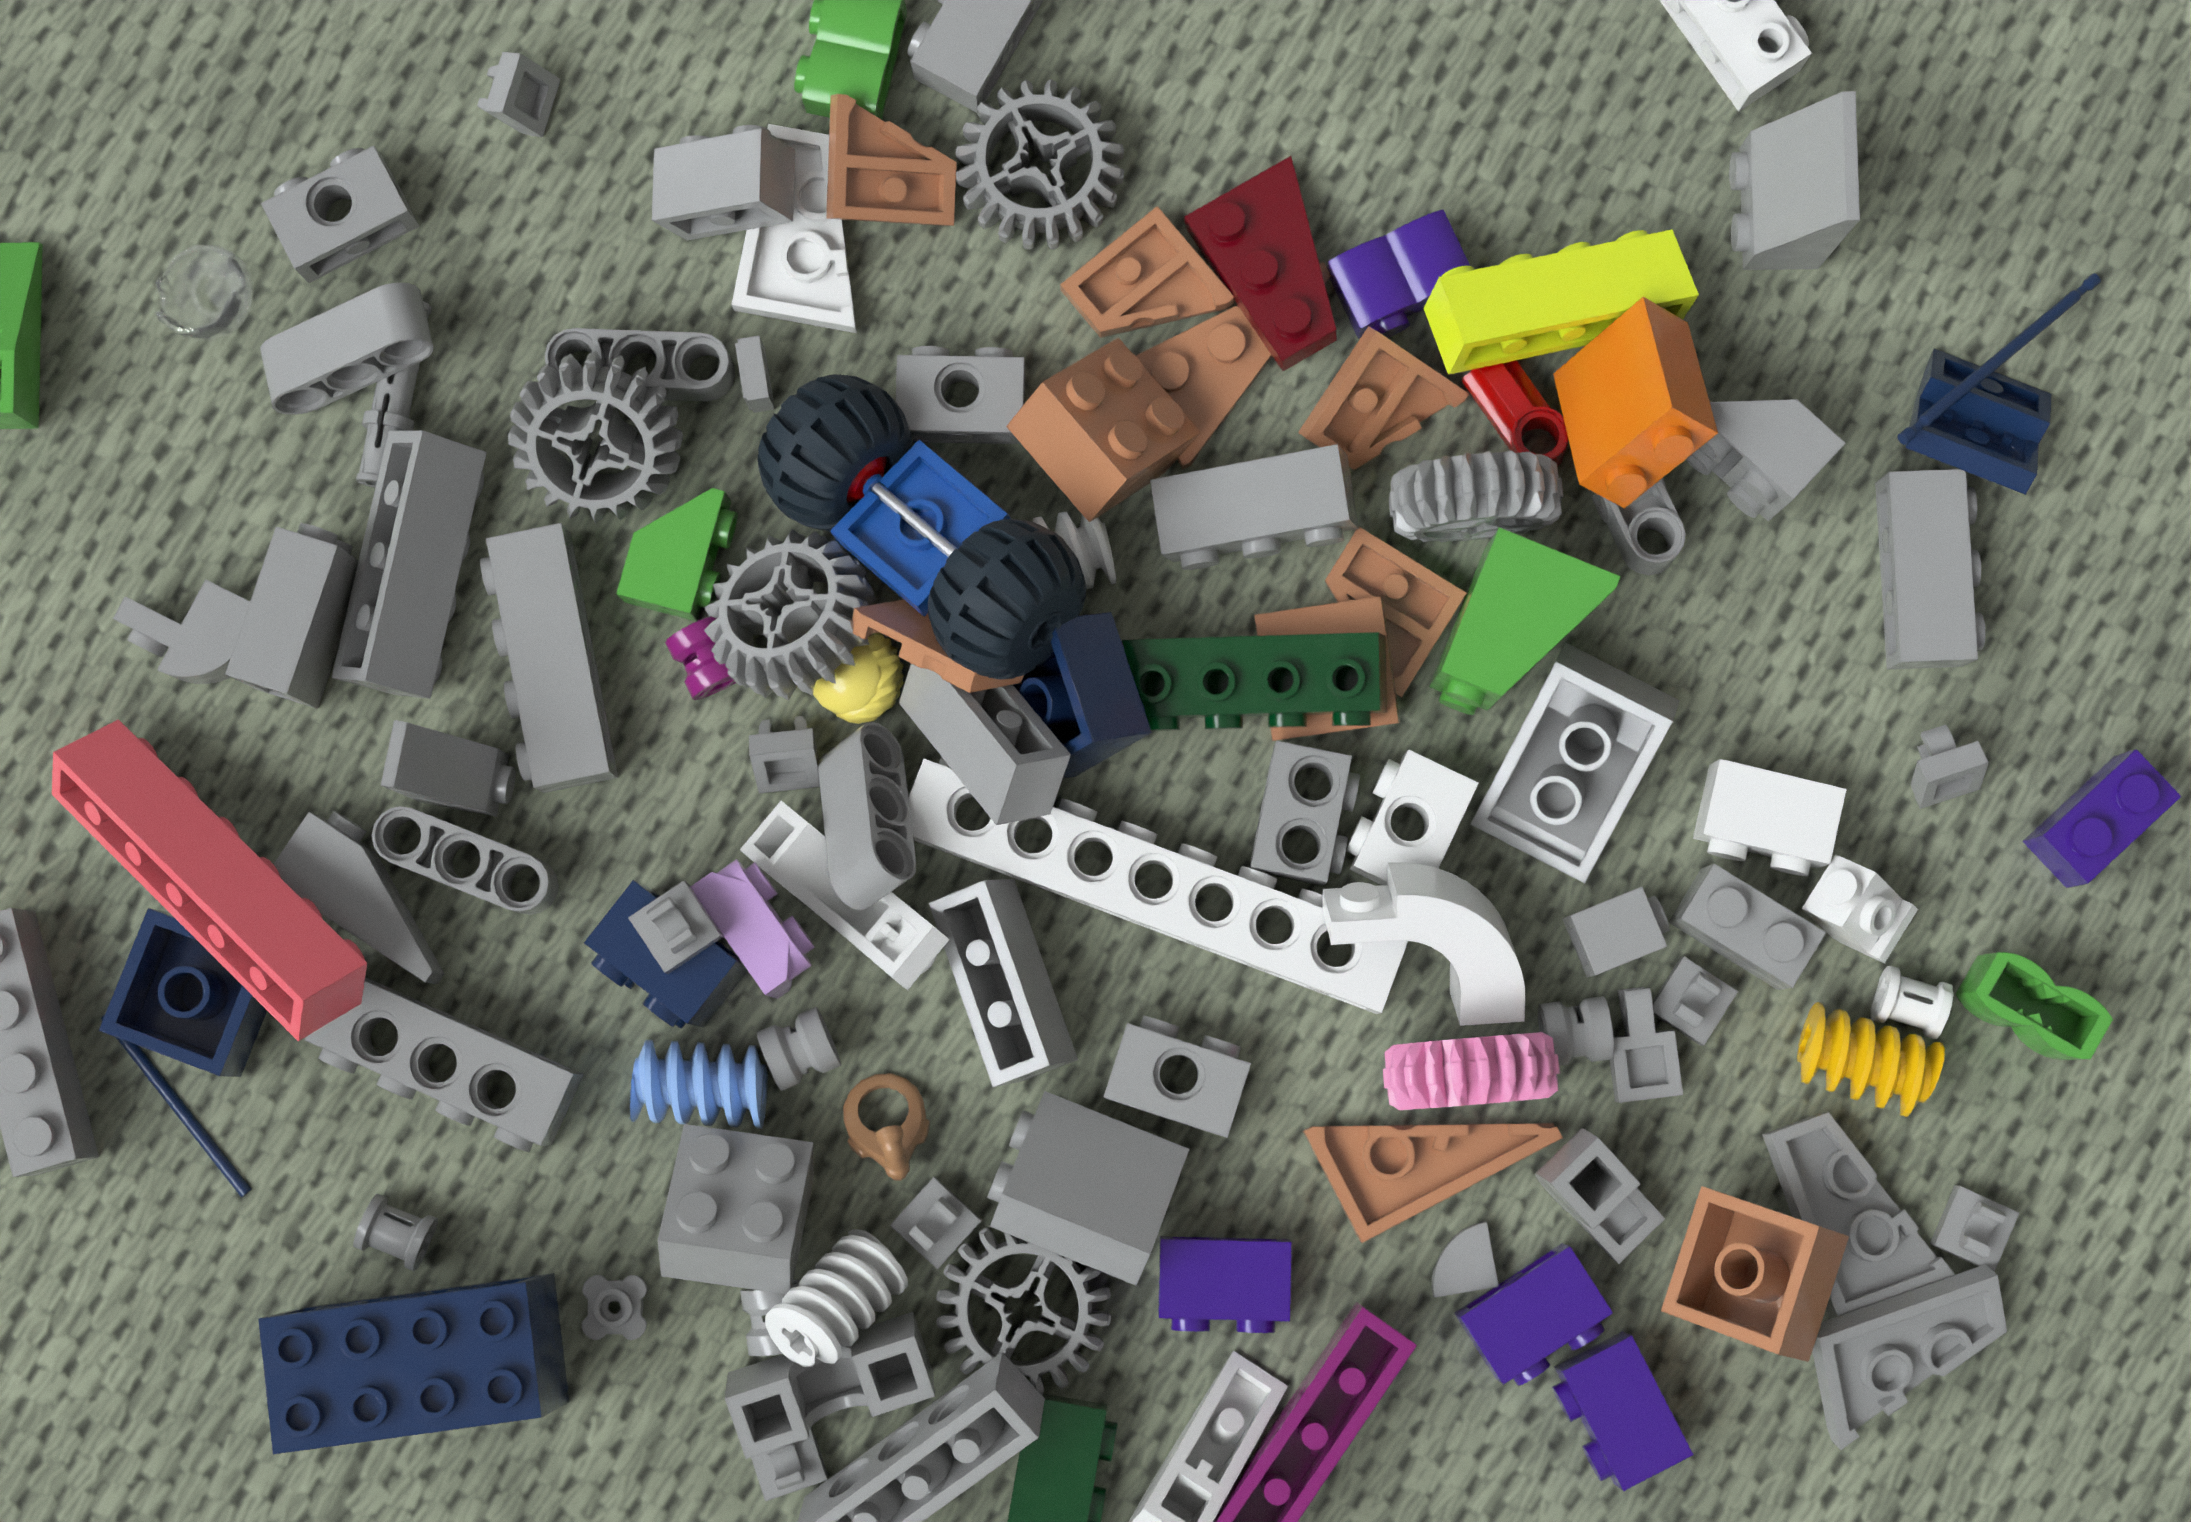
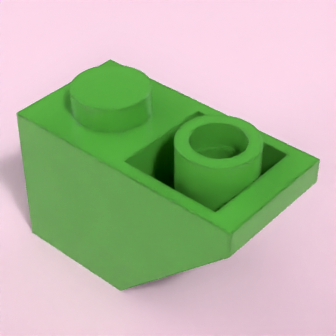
(675, 557)

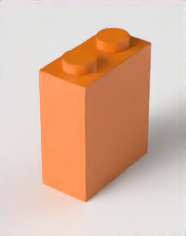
(1634, 403)

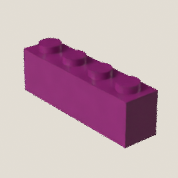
(1318, 1421)

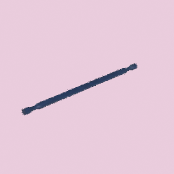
(1998, 359)

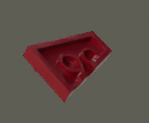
(1268, 262)

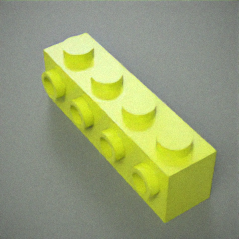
(1553, 299)

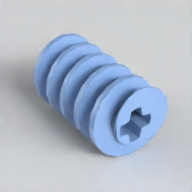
(699, 1084)

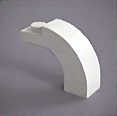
(1447, 915)
(885, 932)

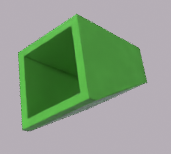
(1513, 616)

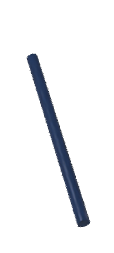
(186, 1116)

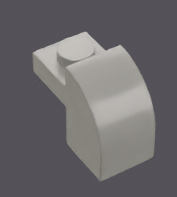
(198, 646)
(1599, 1194)

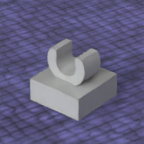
(520, 94)
(784, 758)
(1946, 770)
(675, 927)
(1692, 1000)
(936, 1222)
(1974, 1228)
(790, 1468)

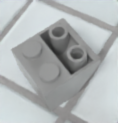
(1765, 452)

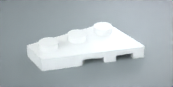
(802, 265)

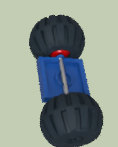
(988, 582)

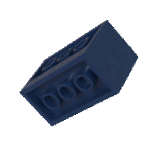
(413, 1363)

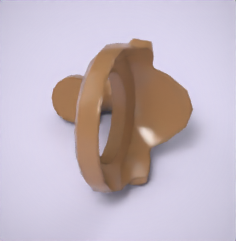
(892, 1144)

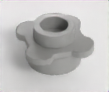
(628, 1294)

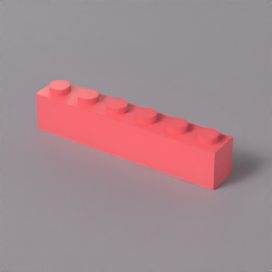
(209, 879)

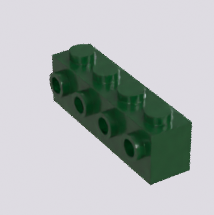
(1260, 677)

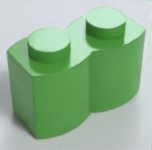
(851, 53)
(2045, 1017)

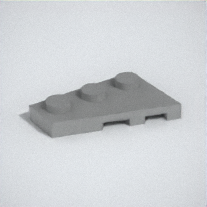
(1838, 1190)
(1891, 1346)

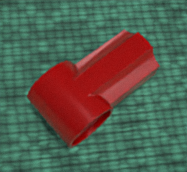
(1515, 406)

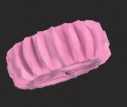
(1471, 1071)

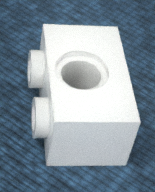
(1429, 789)

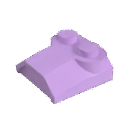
(763, 942)

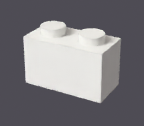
(1769, 816)

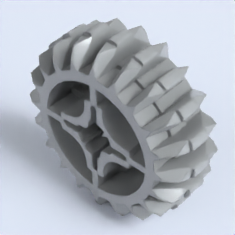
(1020, 177)
(545, 427)
(1475, 496)
(775, 599)
(972, 1282)

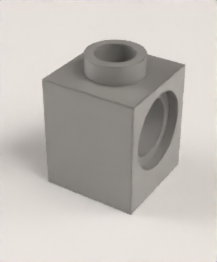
(1617, 931)

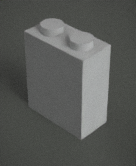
(295, 615)
(1086, 1187)

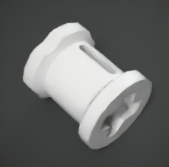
(1912, 1002)

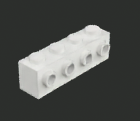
(1743, 43)

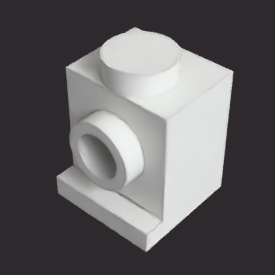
(1859, 909)

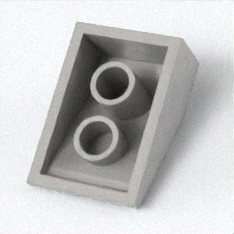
(1797, 186)
(1576, 762)

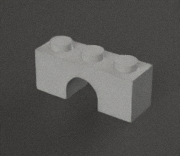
(780, 1400)

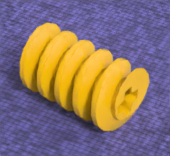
(1868, 1058)

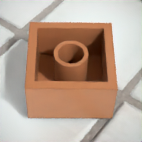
(1103, 429)
(1755, 1274)

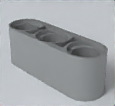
(346, 348)
(673, 357)
(866, 816)
(436, 855)

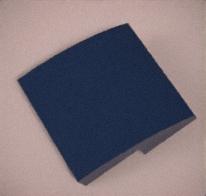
(1988, 430)

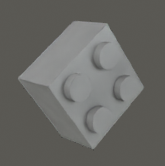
(736, 1209)

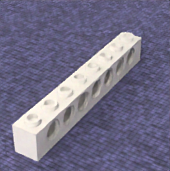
(1360, 982)

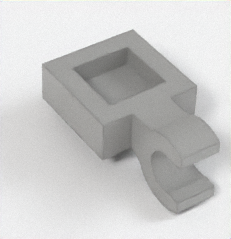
(1643, 1059)

